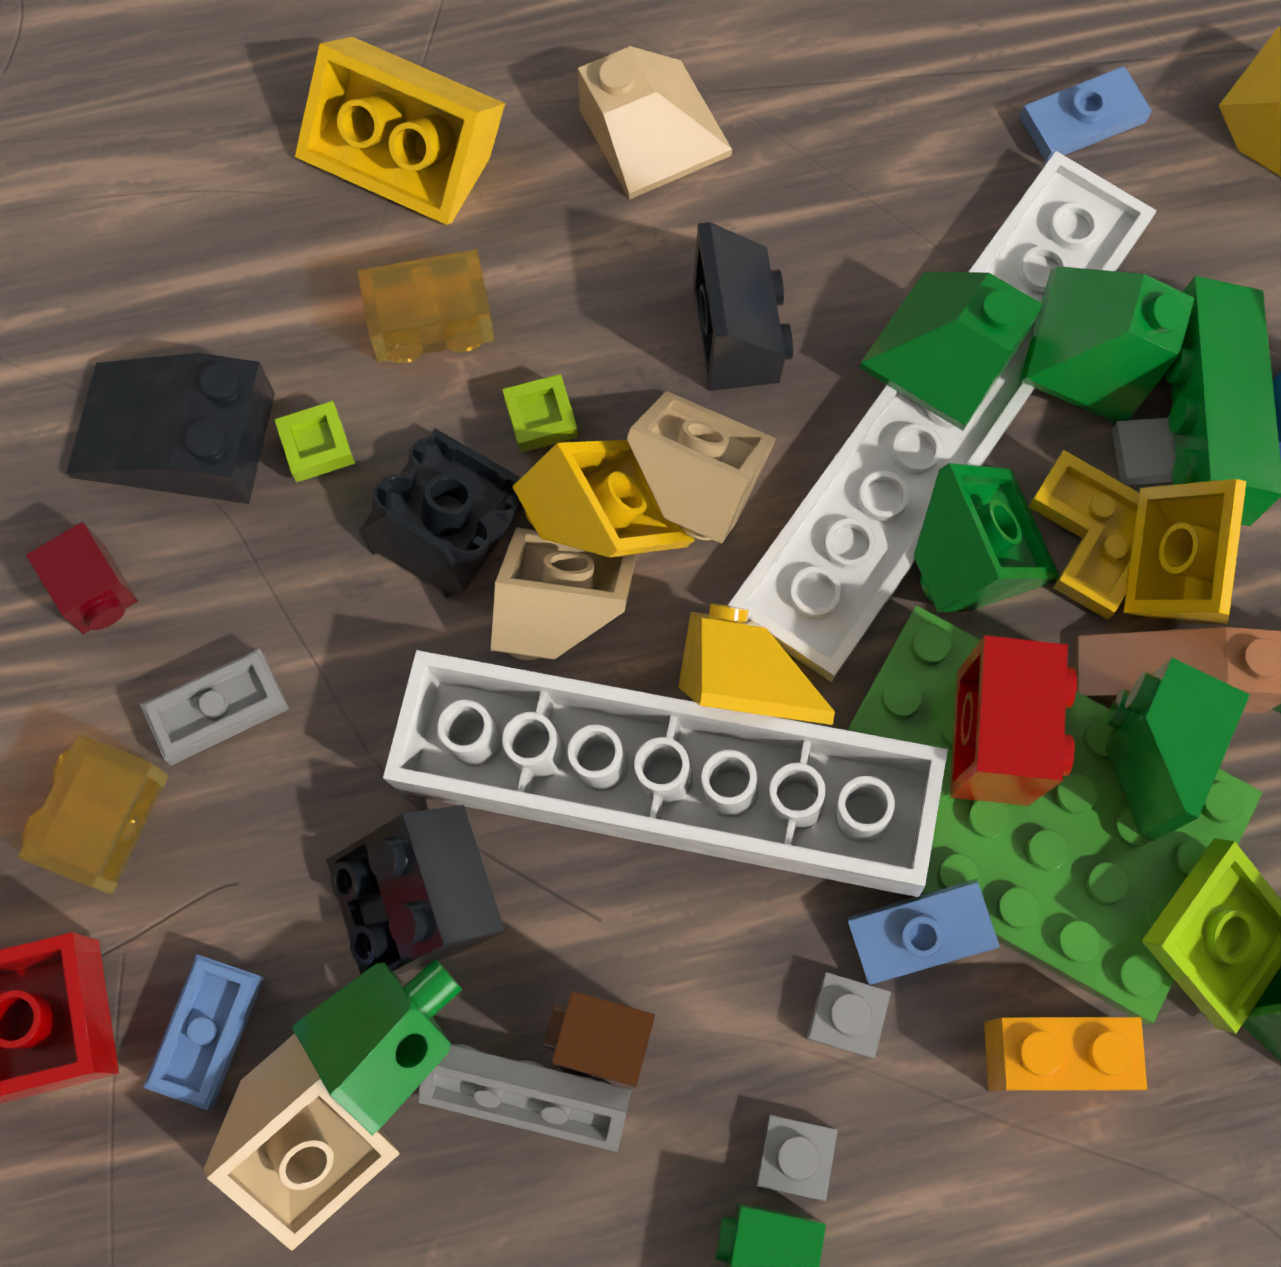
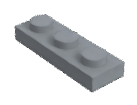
(528, 1097)

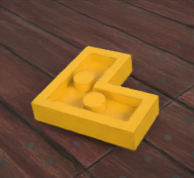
(1104, 517)

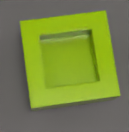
(540, 413)
(314, 441)

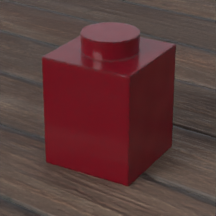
(82, 579)

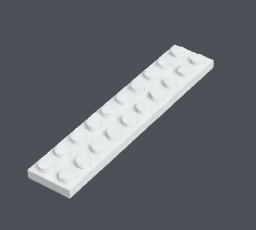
(866, 511)

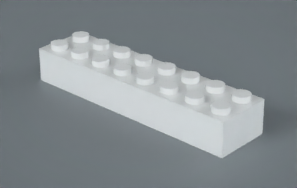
(669, 772)

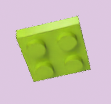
(1221, 935)

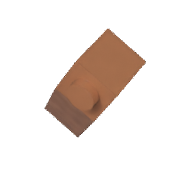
(1234, 655)

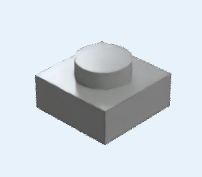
(848, 1015)
(796, 1158)

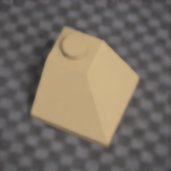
(648, 119)
(698, 464)
(554, 596)
(292, 1148)

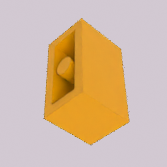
(1065, 1054)

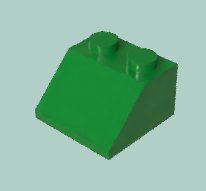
(1171, 743)

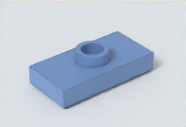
(1085, 113)
(923, 932)
(203, 1033)

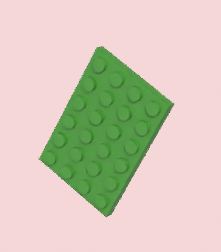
(1070, 871)

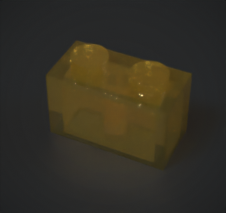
(426, 306)
(92, 814)

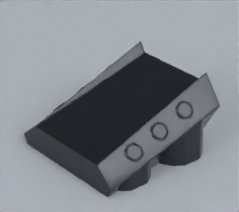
(442, 512)

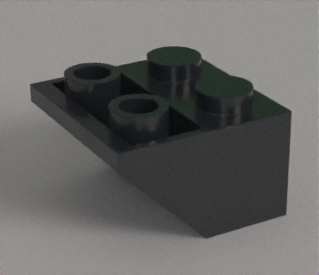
(414, 891)

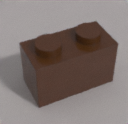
(599, 1038)

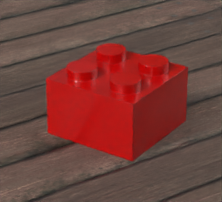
(1012, 721)
(53, 1017)

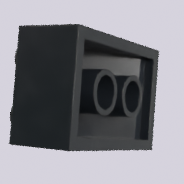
(175, 425)

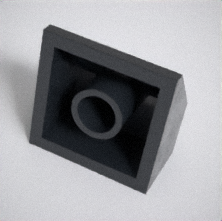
(738, 310)

